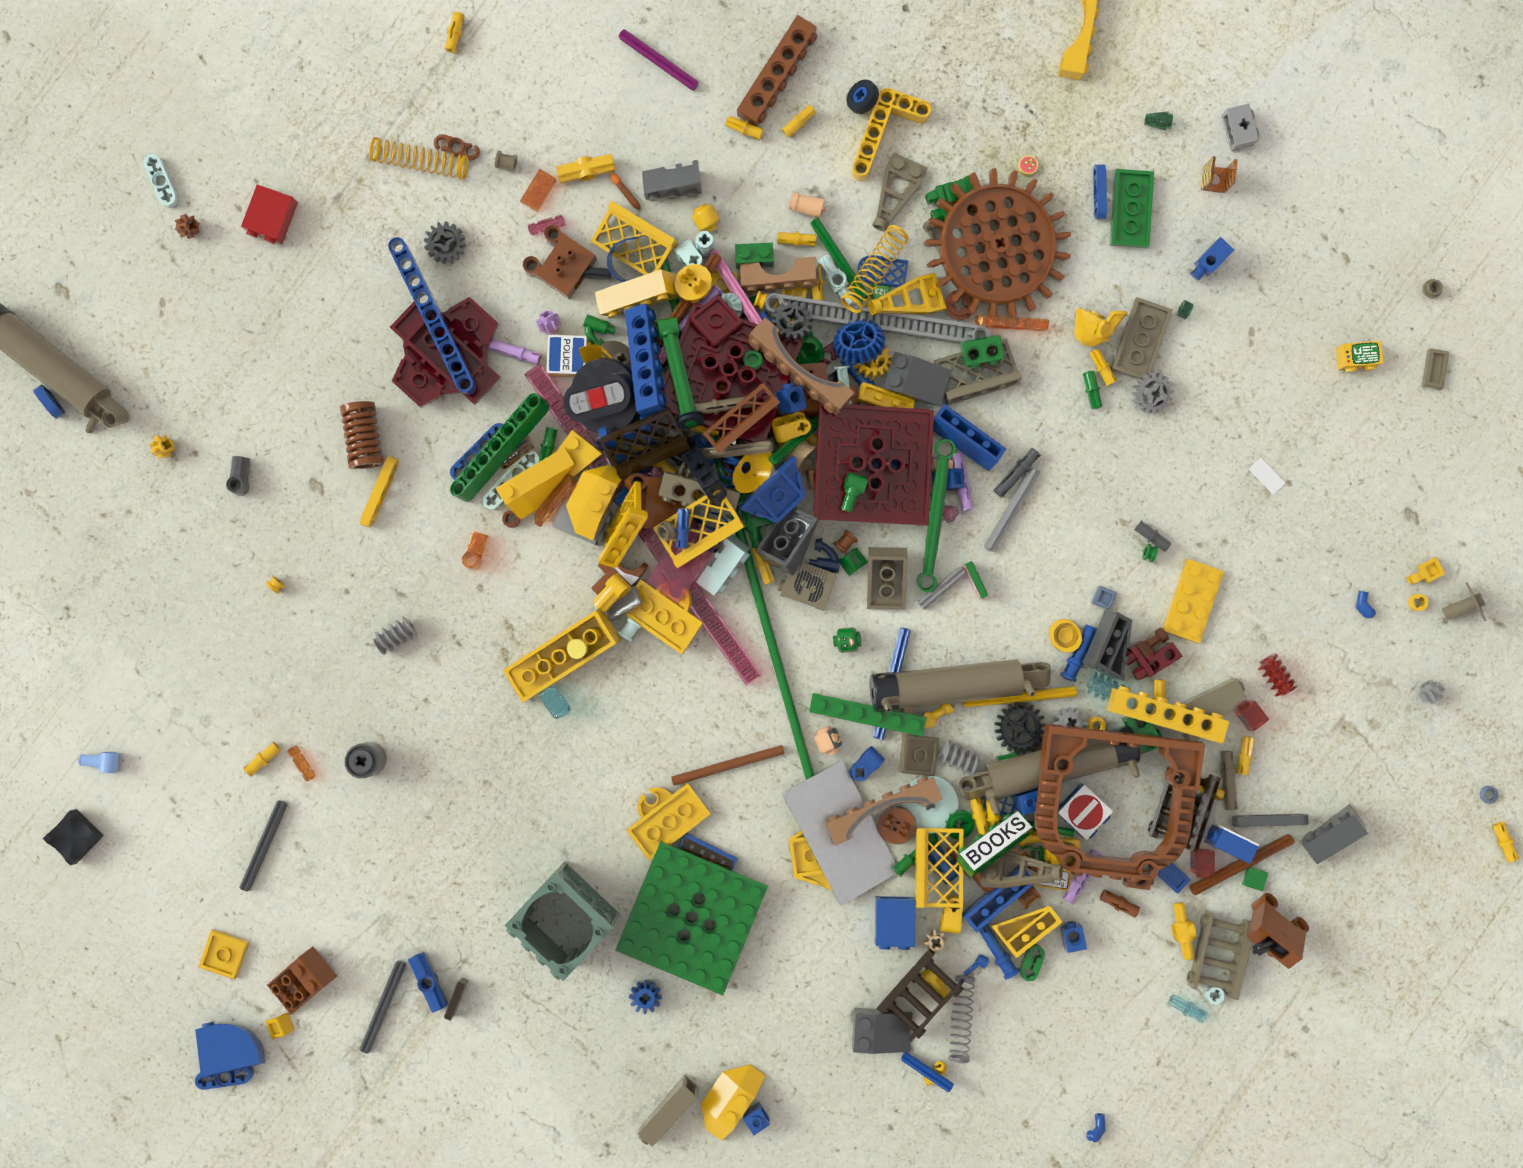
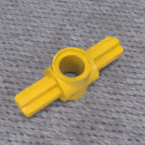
(1183, 931)

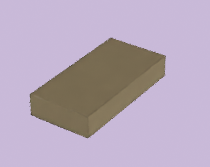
(1435, 369)

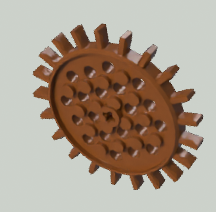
(1021, 204)

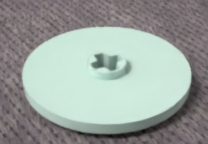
(935, 816)

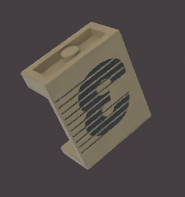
(808, 585)

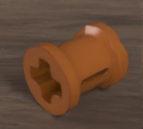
(845, 542)
(1031, 898)

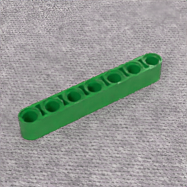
(499, 447)

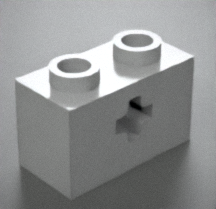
(1237, 135)

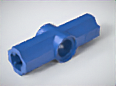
(432, 994)

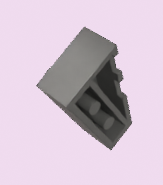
(672, 182)
(1334, 834)

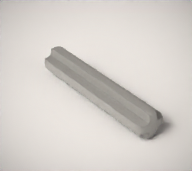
(942, 587)

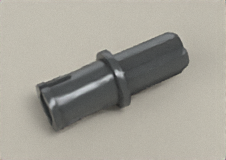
(1153, 536)

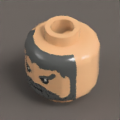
(828, 740)

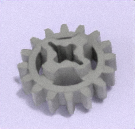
(1158, 399)

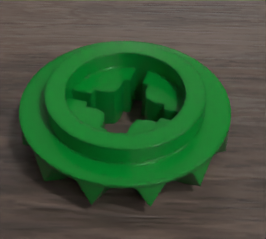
(967, 825)

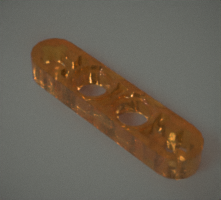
(1017, 323)

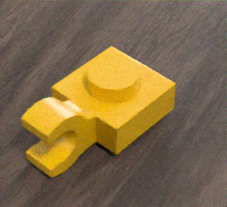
(1428, 571)

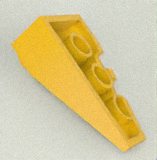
(531, 487)

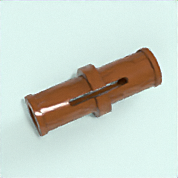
(1119, 903)

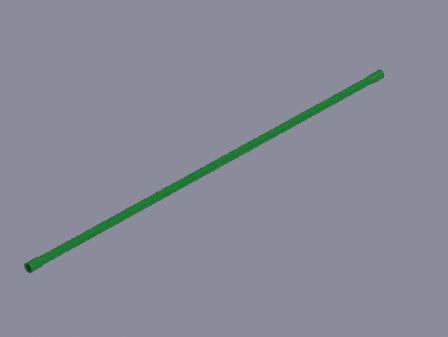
(765, 621)

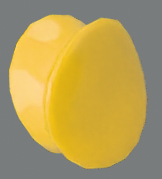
(1065, 635)

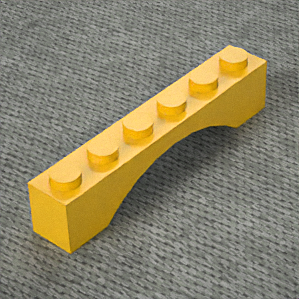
(1073, 61)

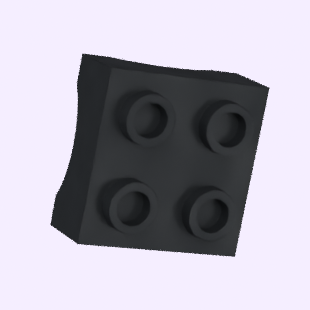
(73, 837)

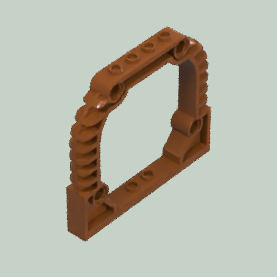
(1064, 743)

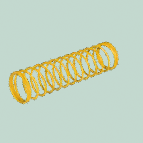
(458, 167)
(856, 301)

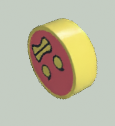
(1027, 165)

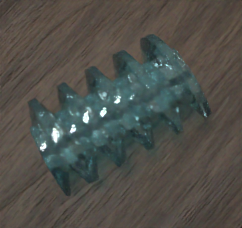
(1101, 685)

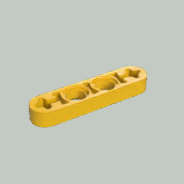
(379, 492)

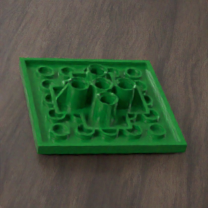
(709, 953)

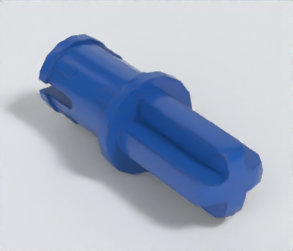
(682, 528)

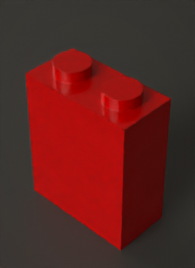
(269, 215)

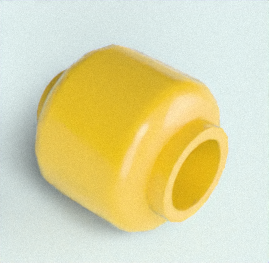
(705, 217)

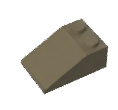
(887, 578)

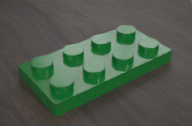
(1132, 208)

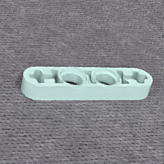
(507, 476)

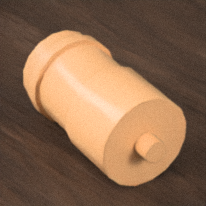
(809, 205)

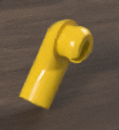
(940, 1067)

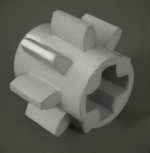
(1431, 691)

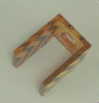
(1226, 175)

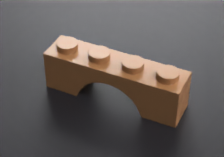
(802, 274)

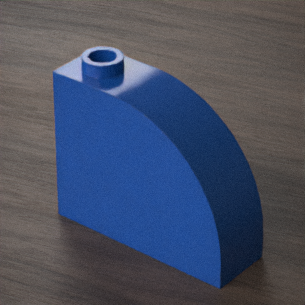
(227, 1048)

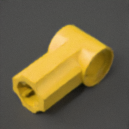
(615, 589)
(935, 982)

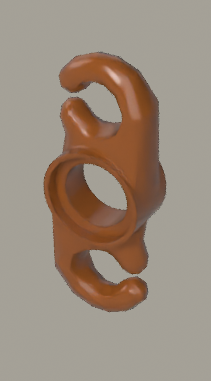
(450, 141)

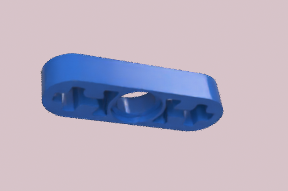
(1100, 191)
(217, 1082)

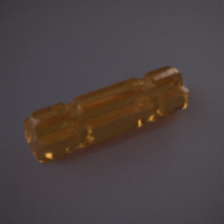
(301, 763)

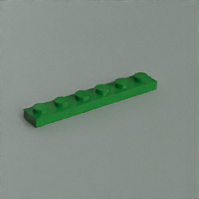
(866, 715)

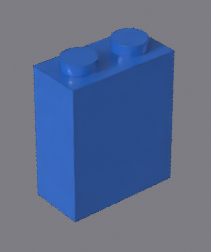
(894, 922)

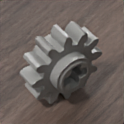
(1070, 715)

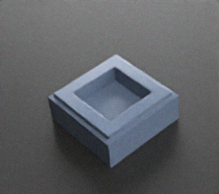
(1104, 598)

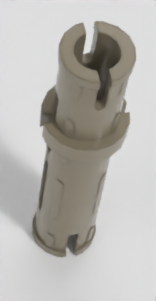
(723, 405)
(1229, 785)

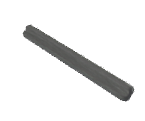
(263, 845)
(382, 1007)

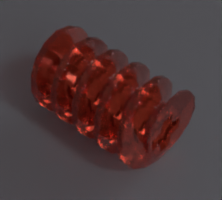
(1277, 676)

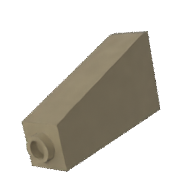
(1216, 700)
(668, 1111)

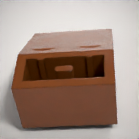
(301, 980)

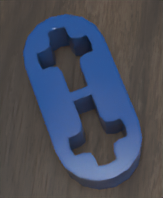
(49, 401)

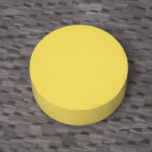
(577, 648)

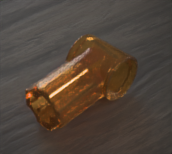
(475, 548)

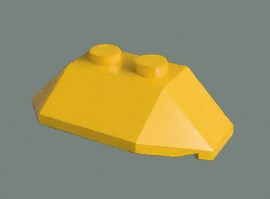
(592, 499)
(730, 1099)

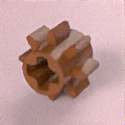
(187, 226)

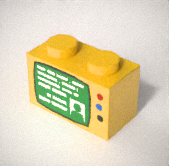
(1359, 355)

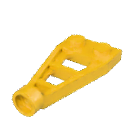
(930, 295)

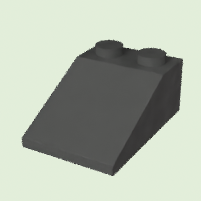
(917, 379)
(788, 541)
(879, 1032)

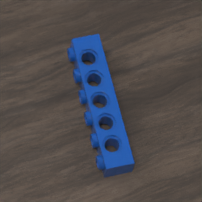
(645, 360)

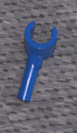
(981, 961)

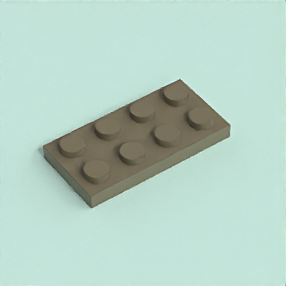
(1141, 338)

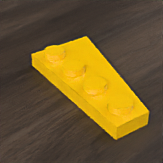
(581, 451)

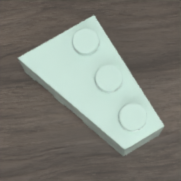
(724, 565)

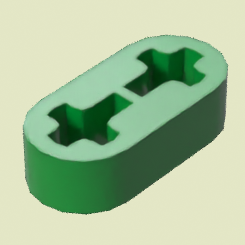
(1036, 964)

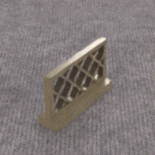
(984, 386)

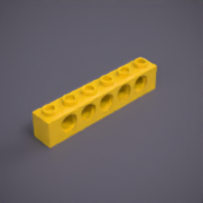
(1216, 726)

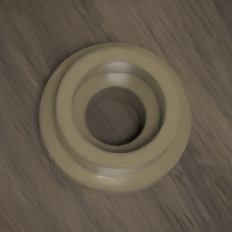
(1436, 284)
(666, 531)

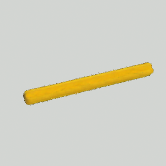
(1042, 694)

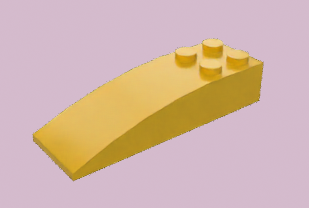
(551, 660)

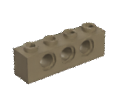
(668, 492)

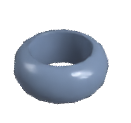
(1495, 794)

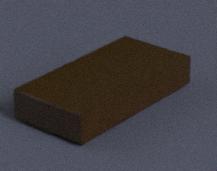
(456, 998)

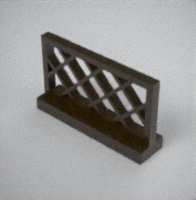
(651, 453)

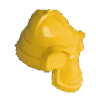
(1093, 329)

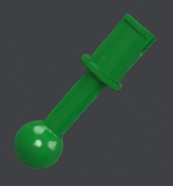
(908, 860)

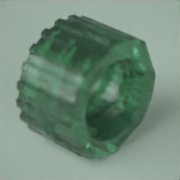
(1185, 309)

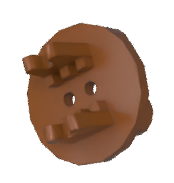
(888, 820)

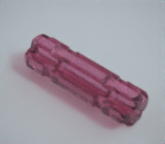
(541, 225)

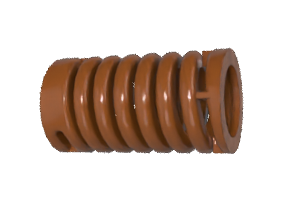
(366, 435)

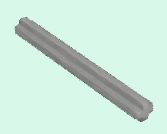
(1012, 509)

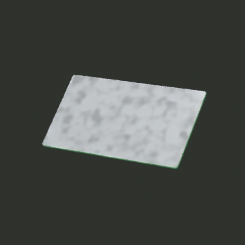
(851, 865)

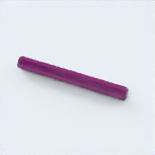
(658, 59)

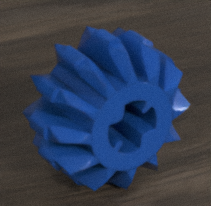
(644, 1004)

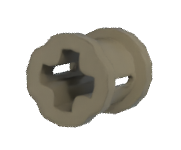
(506, 161)

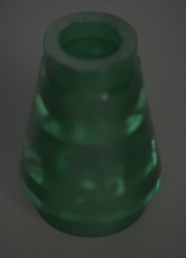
(1159, 120)

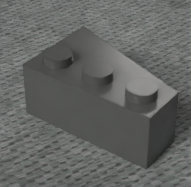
(1109, 645)

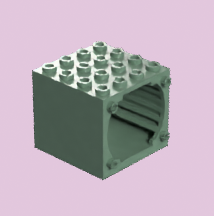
(545, 949)

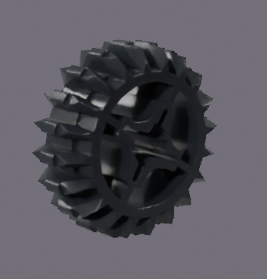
(1017, 735)

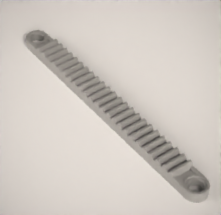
(889, 322)

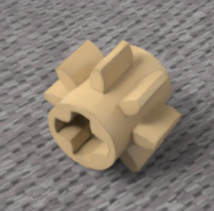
(935, 947)

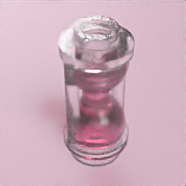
(951, 513)

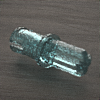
(1187, 1008)

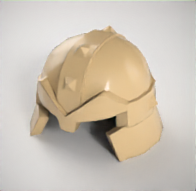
(801, 453)

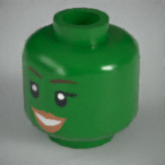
(847, 639)

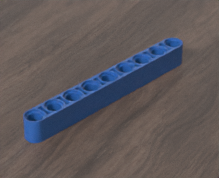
(426, 309)

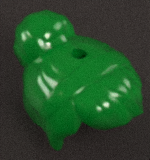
(808, 353)

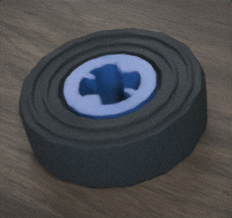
(862, 96)

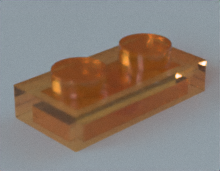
(538, 190)

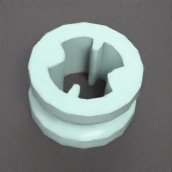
(1217, 1000)

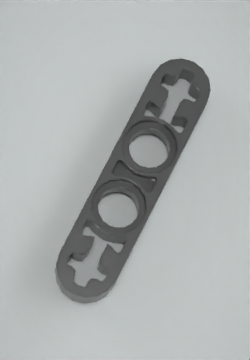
(1270, 820)

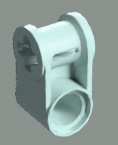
(688, 254)

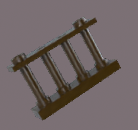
(1199, 820)
(902, 990)

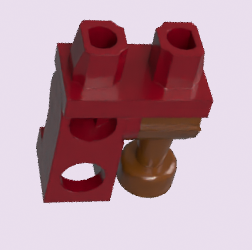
(1149, 660)

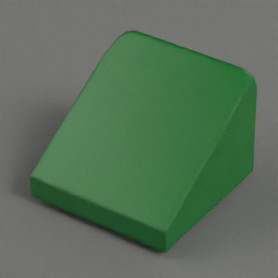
(852, 561)

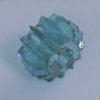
(555, 702)

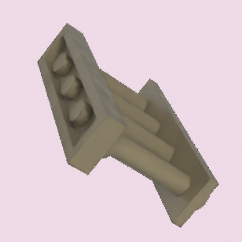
(1236, 967)

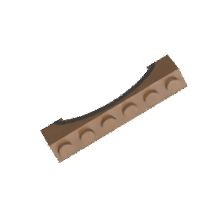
(831, 394)
(923, 793)

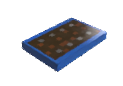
(707, 851)

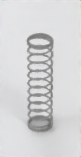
(962, 1059)

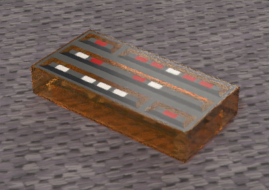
(522, 449)

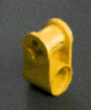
(788, 426)
(951, 918)

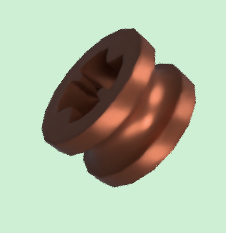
(511, 525)

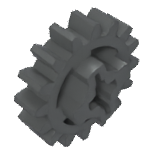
(437, 243)
(800, 326)

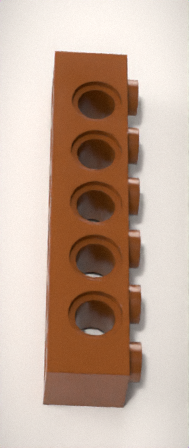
(800, 29)

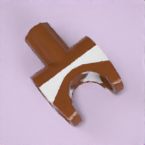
(630, 576)

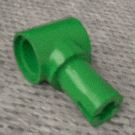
(853, 486)

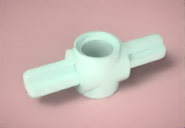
(833, 272)

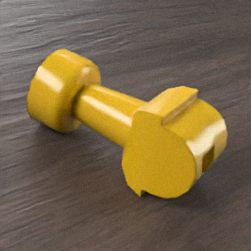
(933, 716)

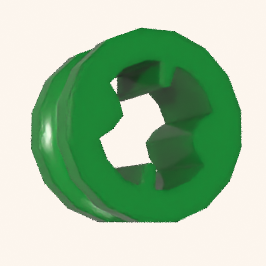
(1150, 553)

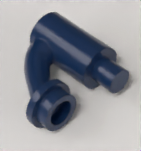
(825, 563)

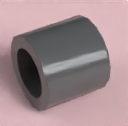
(374, 764)

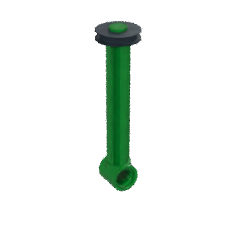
(669, 332)

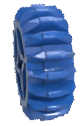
(857, 336)

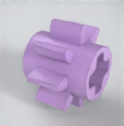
(548, 322)

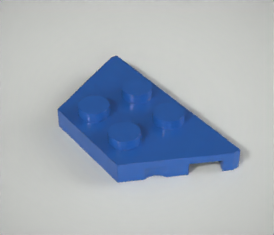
(777, 494)

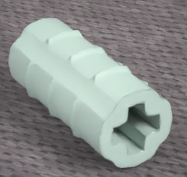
(702, 238)

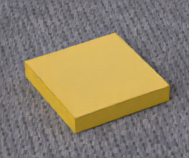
(223, 954)

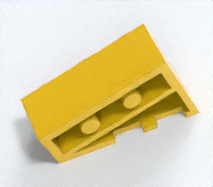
(1026, 929)

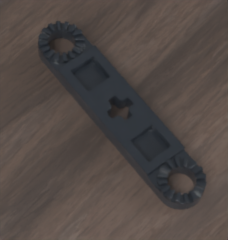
(707, 477)

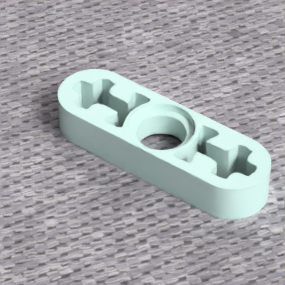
(168, 186)

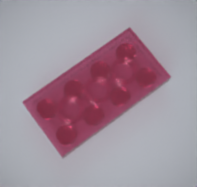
(676, 581)

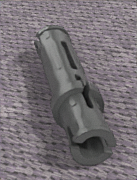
(1014, 475)

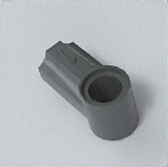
(239, 473)

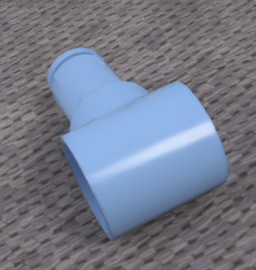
(106, 761)

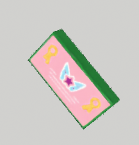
(975, 580)

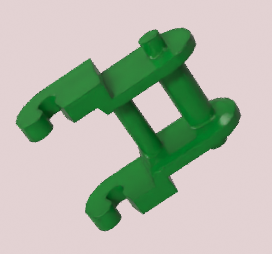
(1040, 849)

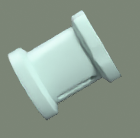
(629, 629)

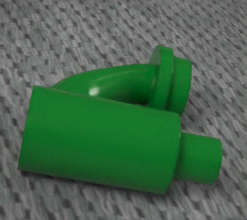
(595, 324)

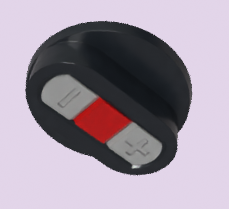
(602, 396)

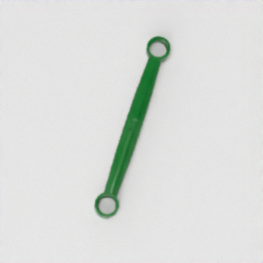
(935, 515)

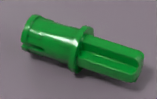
(1092, 389)
(548, 443)

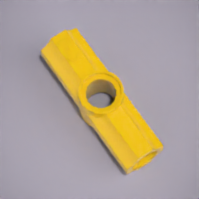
(585, 168)

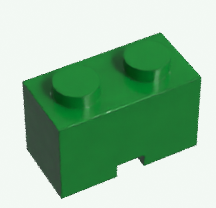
(754, 253)

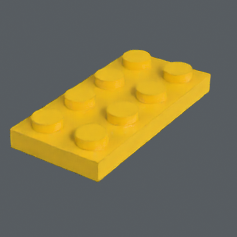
(1193, 601)

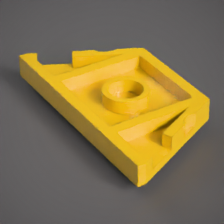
(804, 862)

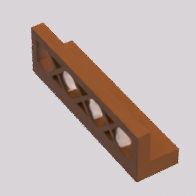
(746, 423)

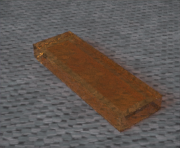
(554, 500)

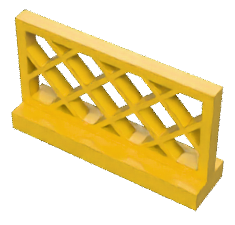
(646, 230)
(623, 528)
(712, 538)
(922, 871)

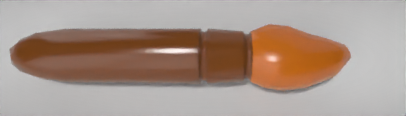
(625, 191)

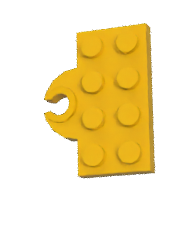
(665, 617)
(666, 818)

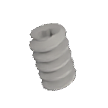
(394, 635)
(959, 757)

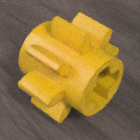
(162, 446)

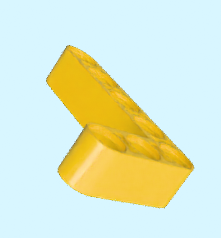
(878, 126)

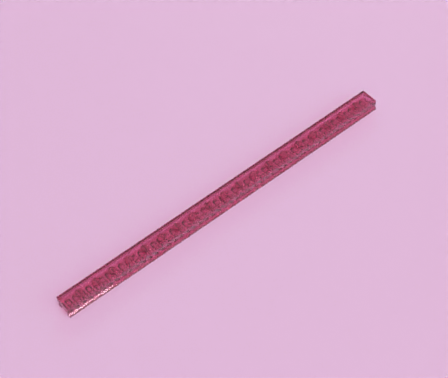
(700, 604)

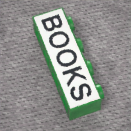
(994, 843)

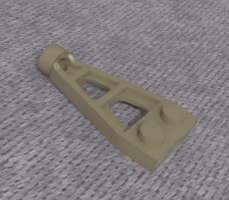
(903, 169)
(993, 874)

